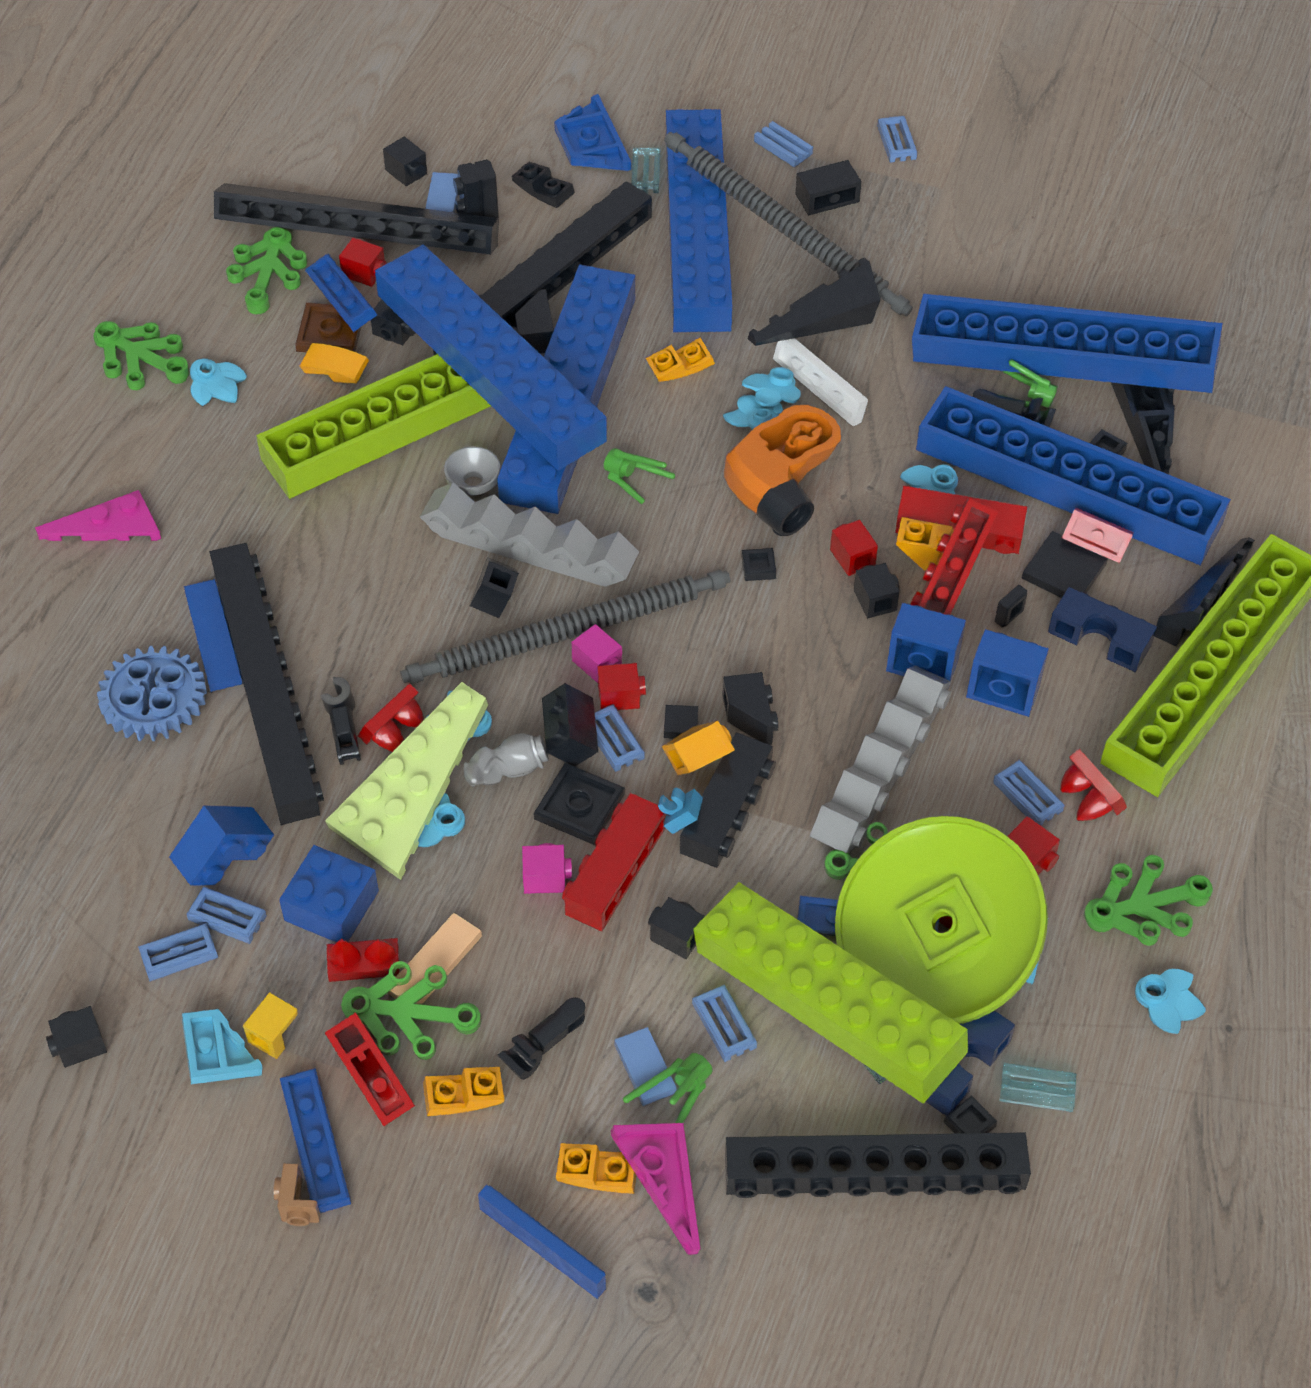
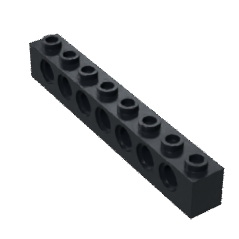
(892, 1151)

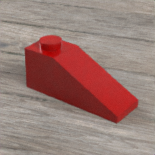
(369, 1069)

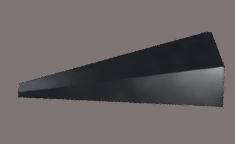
(841, 305)
(1150, 420)
(1204, 593)

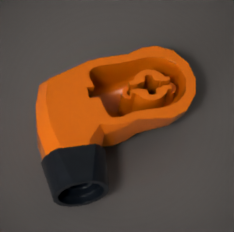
(773, 461)

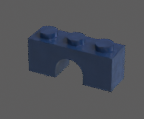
(1081, 614)
(986, 1041)

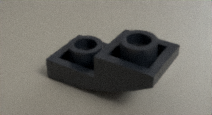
(540, 184)

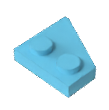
(215, 1049)

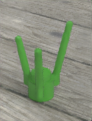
(1039, 386)
(623, 464)
(690, 1078)

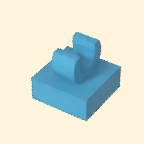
(680, 811)

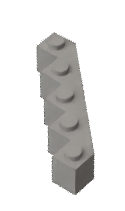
(529, 537)
(881, 760)

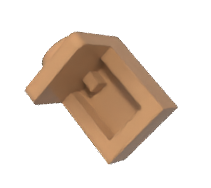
(288, 1193)

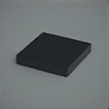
(1063, 565)
(579, 803)

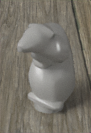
(513, 758)

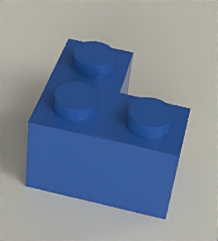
(217, 839)

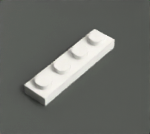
(821, 380)

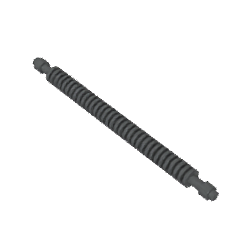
(778, 216)
(557, 629)

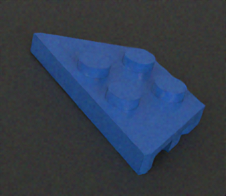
(591, 138)

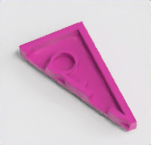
(106, 521)
(662, 1165)

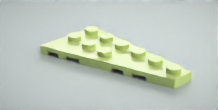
(405, 789)

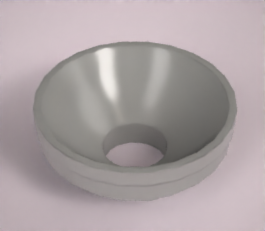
(472, 462)

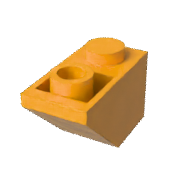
(920, 540)
(698, 747)

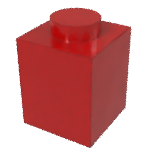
(361, 260)
(853, 547)
(620, 686)

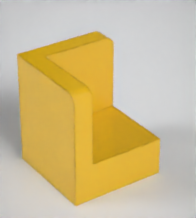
(268, 1024)

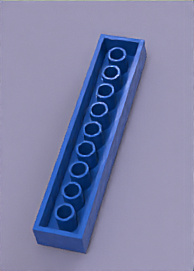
(698, 229)
(1068, 342)
(583, 353)
(492, 357)
(1072, 474)

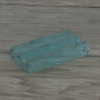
(645, 184)
(1038, 1093)

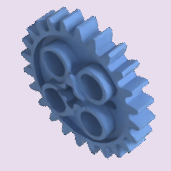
(178, 690)

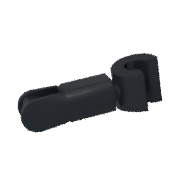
(1018, 406)
(342, 721)
(528, 1052)

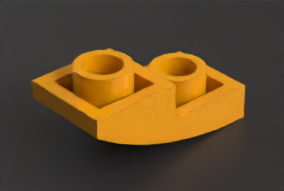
(687, 360)
(338, 363)
(462, 1093)
(594, 1169)

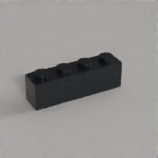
(727, 800)

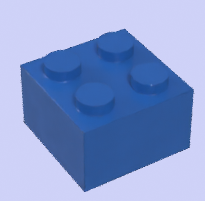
(925, 641)
(1007, 672)
(329, 894)

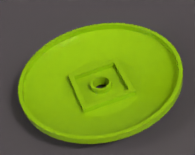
(952, 871)

